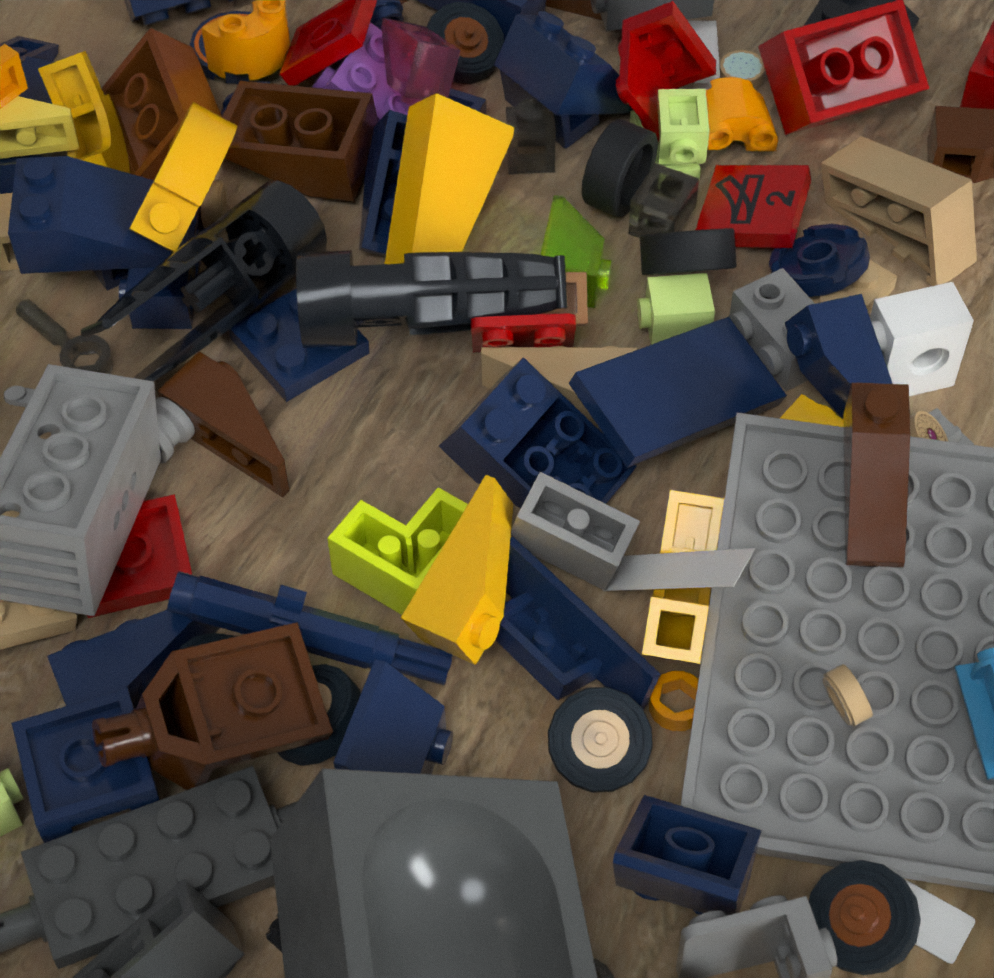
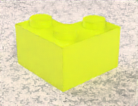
(391, 557)

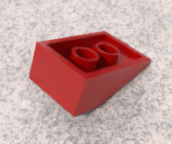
(843, 66)

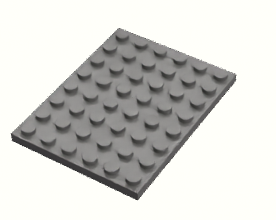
(763, 726)

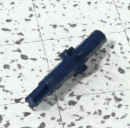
(322, 631)

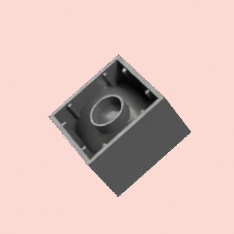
(428, 879)

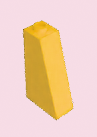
(443, 176)

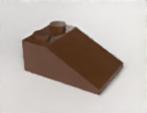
(303, 136)

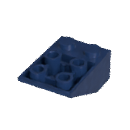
(532, 429)

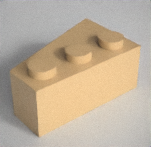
(906, 202)

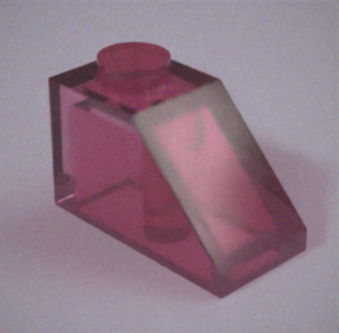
(417, 60)

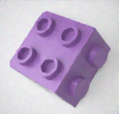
(365, 73)

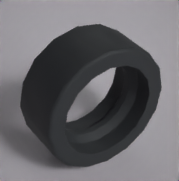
(618, 166)
(688, 251)

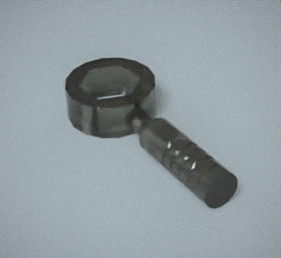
(58, 336)

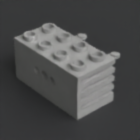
(75, 487)

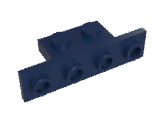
(564, 638)

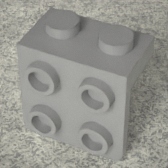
(766, 933)

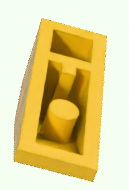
(465, 587)

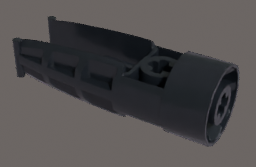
(263, 243)
(425, 292)

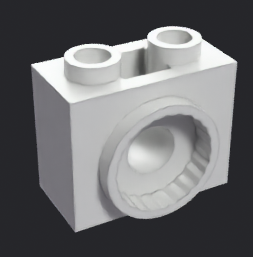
(923, 336)

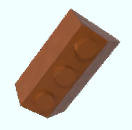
(153, 95)

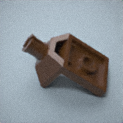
(220, 707)

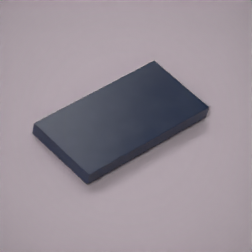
(676, 390)

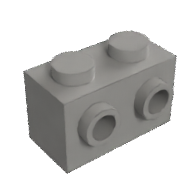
(760, 316)
(573, 530)

